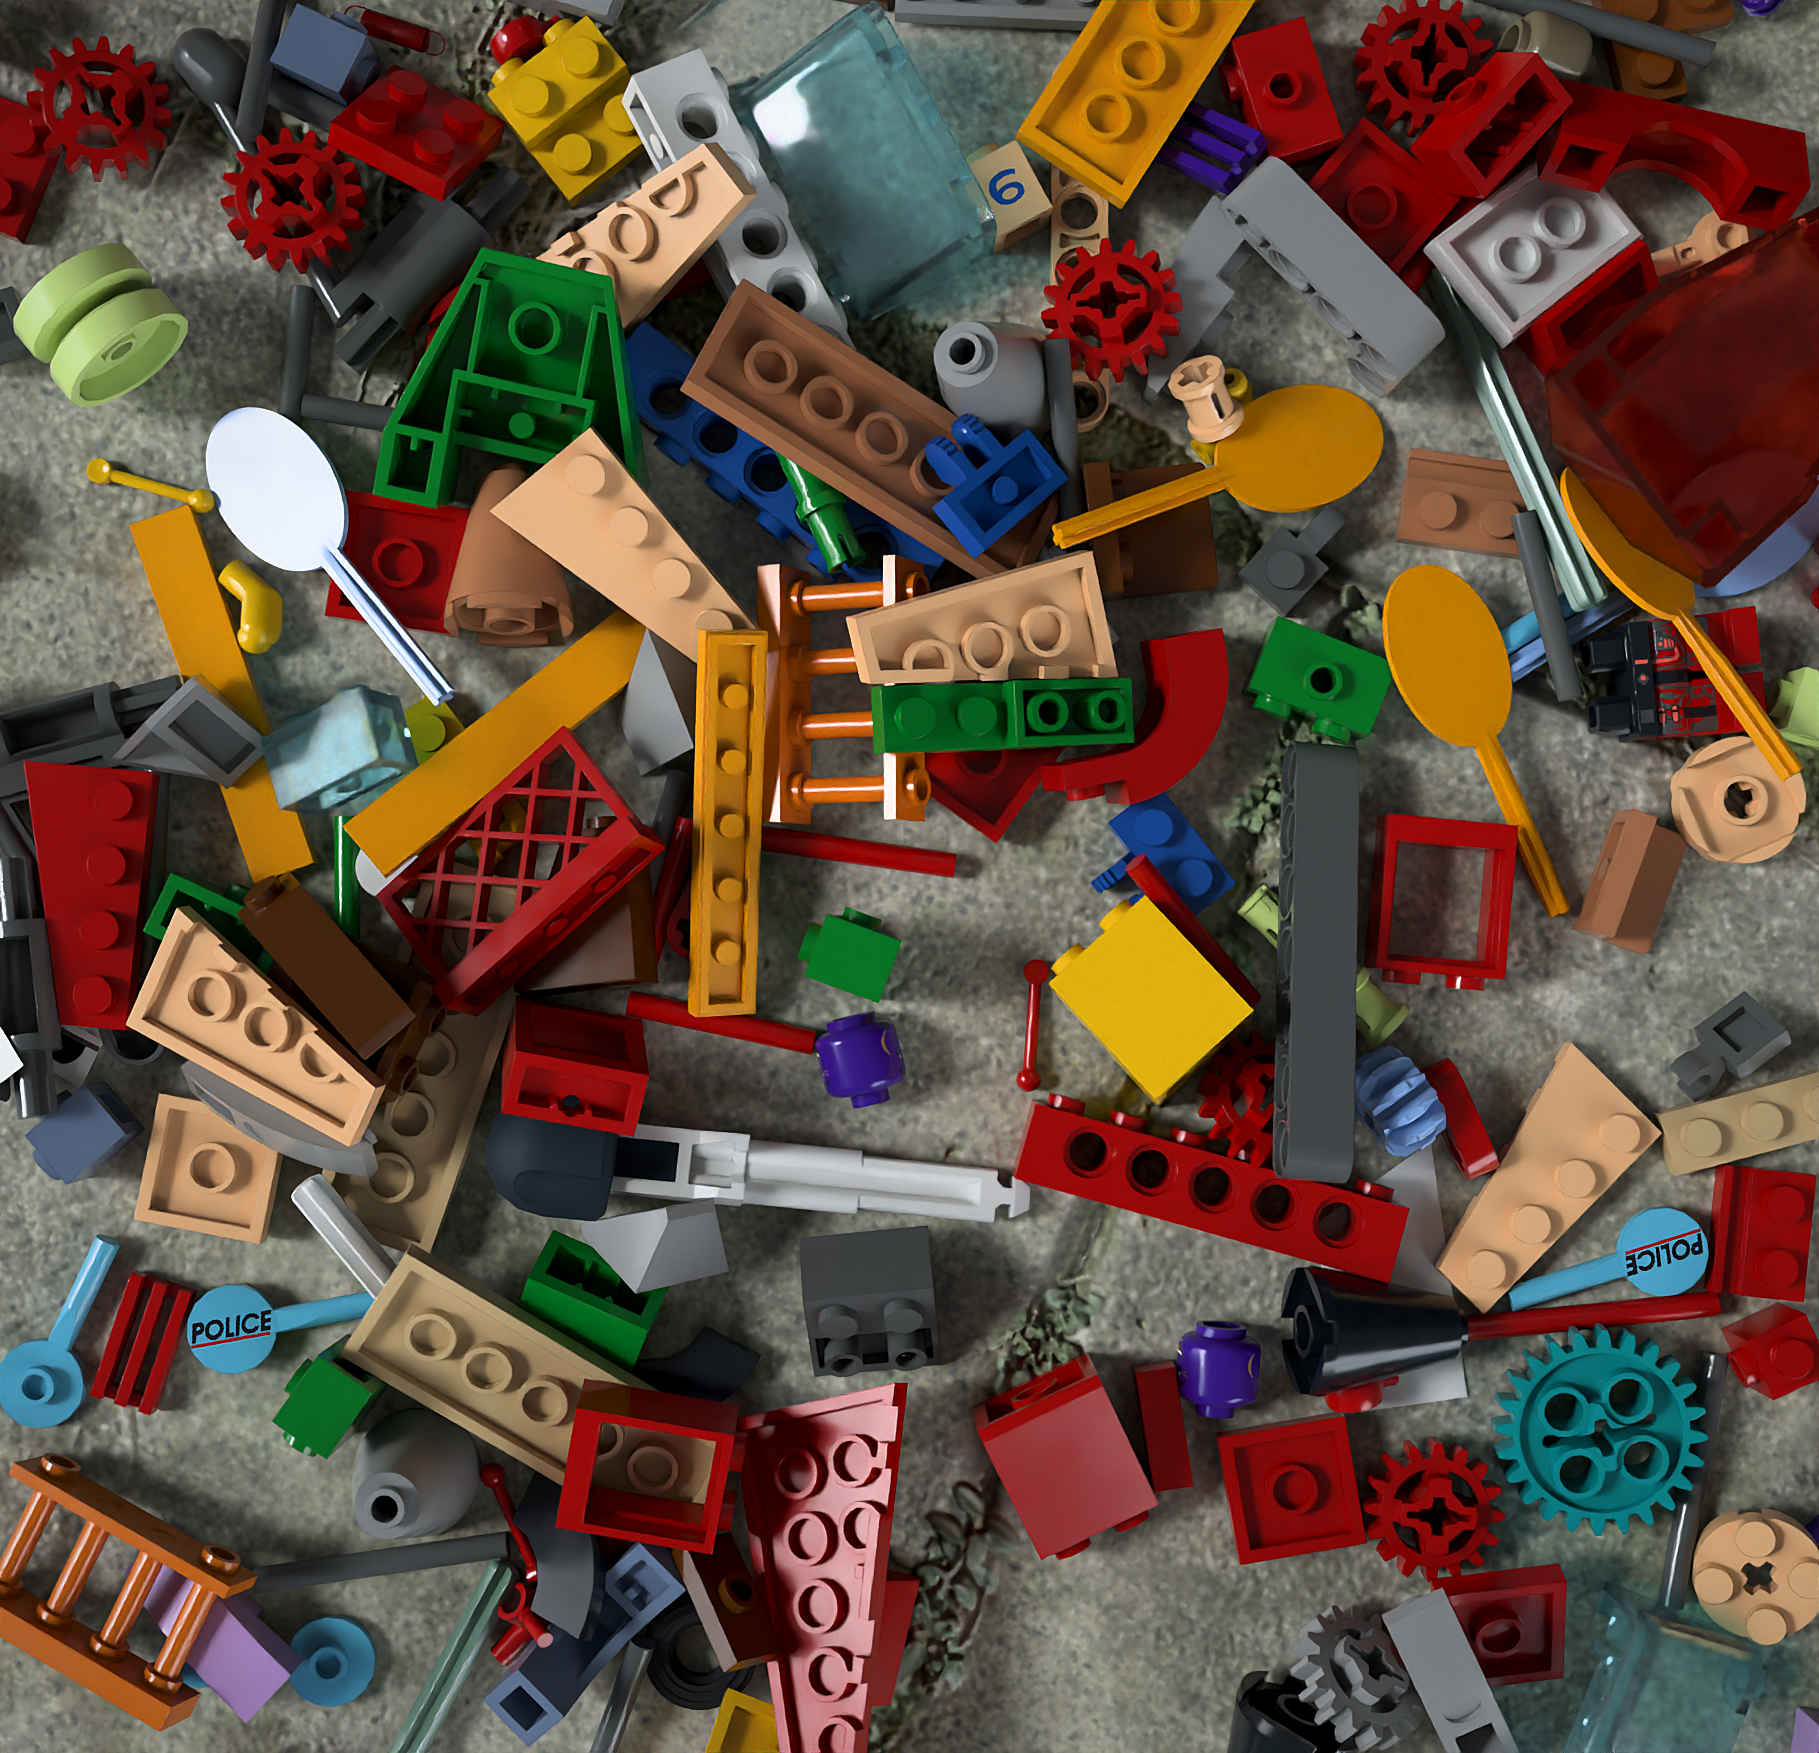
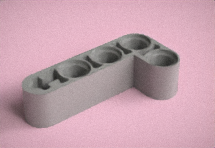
(1335, 275)

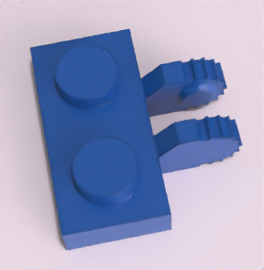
(999, 492)
(1173, 847)

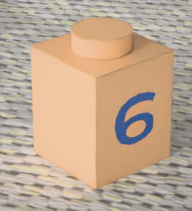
(1011, 191)

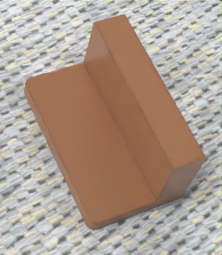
(1631, 882)

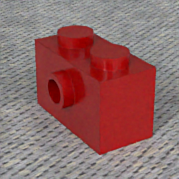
(1282, 93)
(1491, 123)

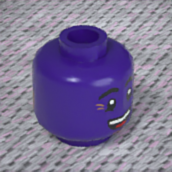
(860, 1058)
(1218, 1368)

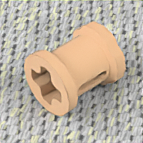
(1206, 398)

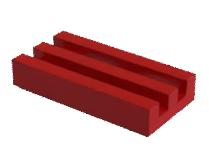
(125, 1393)

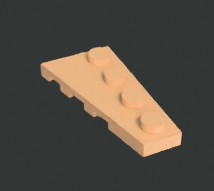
(658, 230)
(619, 541)
(1005, 626)
(243, 1027)
(1558, 1163)

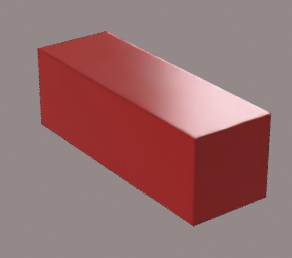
(1162, 1426)

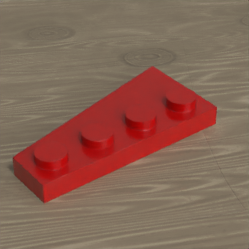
(94, 879)

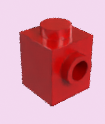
(1773, 1350)

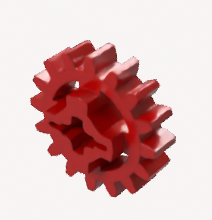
(1448, 53)
(120, 90)
(299, 173)
(1137, 309)
(1234, 1093)
(1433, 1535)

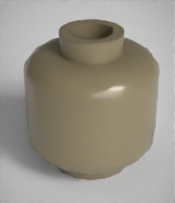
(1557, 40)

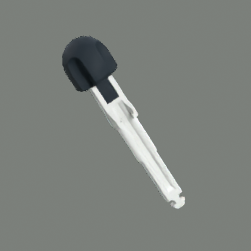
(574, 1169)

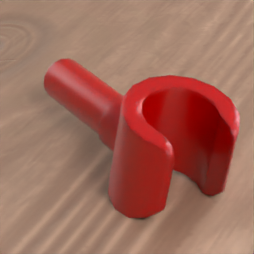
(525, 1618)

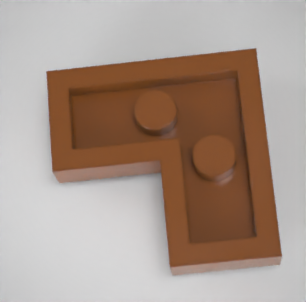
(1650, 73)

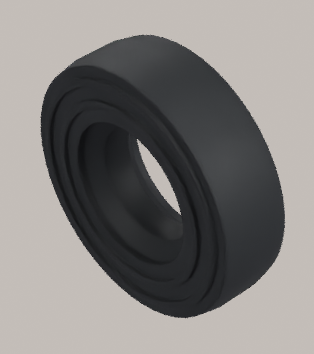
(671, 1677)

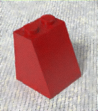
(1064, 1458)

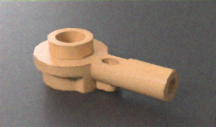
(1708, 240)

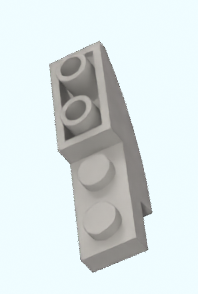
(1207, 253)
(277, 1128)
(1448, 1676)

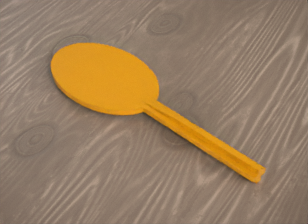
(1286, 457)
(1672, 599)
(1460, 687)

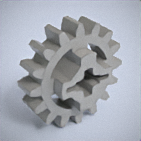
(1355, 1674)

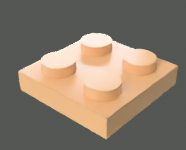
(206, 1174)

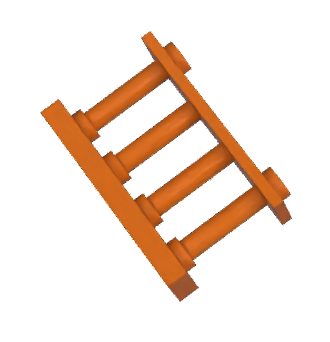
(785, 611)
(102, 1658)

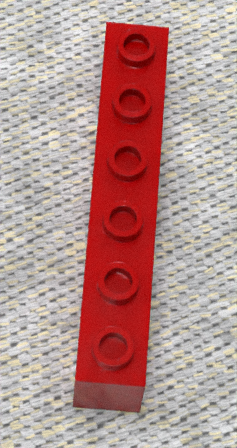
(1363, 1247)

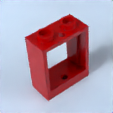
(1499, 845)
(604, 1072)
(639, 1515)

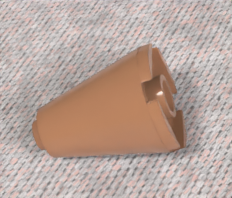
(503, 580)

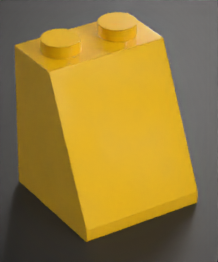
(1150, 998)

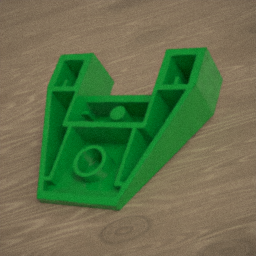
(516, 372)

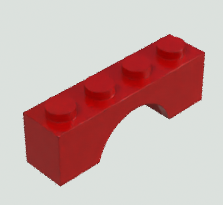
(1741, 166)

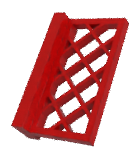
(537, 920)

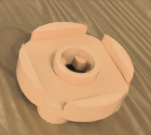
(1720, 835)
(1757, 1611)

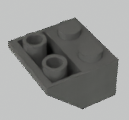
(869, 1301)

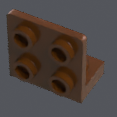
(1156, 554)

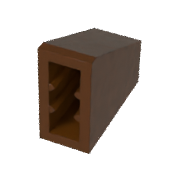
(607, 949)
(324, 963)

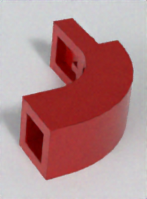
(1179, 721)

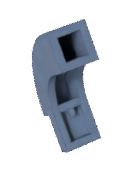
(550, 1680)

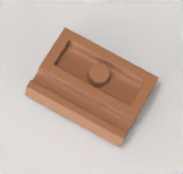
(1459, 504)

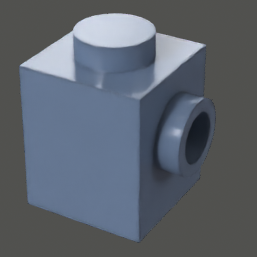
(327, 55)
(84, 1133)

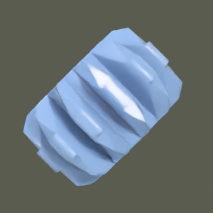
(1396, 1102)

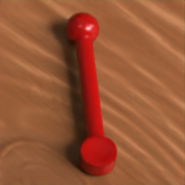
(1035, 973)
(492, 1476)

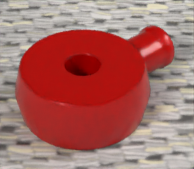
(520, 38)
(1360, 1397)

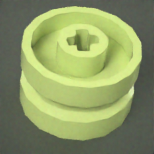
(100, 325)

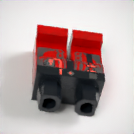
(1653, 680)

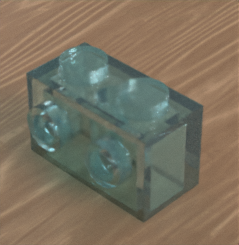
(339, 751)

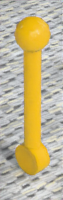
(104, 473)

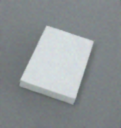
(1529, 250)

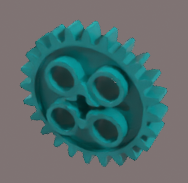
(1608, 1484)

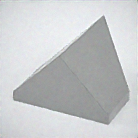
(660, 705)
(195, 737)
(660, 1244)

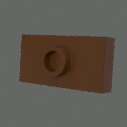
(729, 1605)

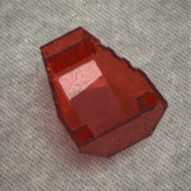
(1700, 404)

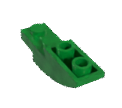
(1001, 715)

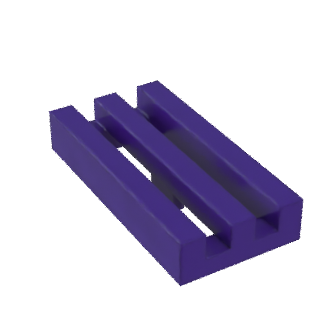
(1222, 127)

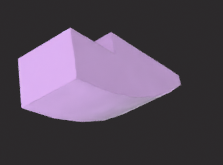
(234, 1647)

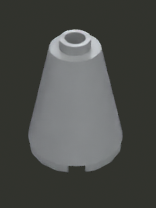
(995, 376)
(414, 1475)

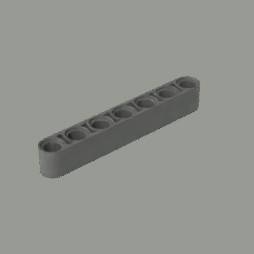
(1316, 964)

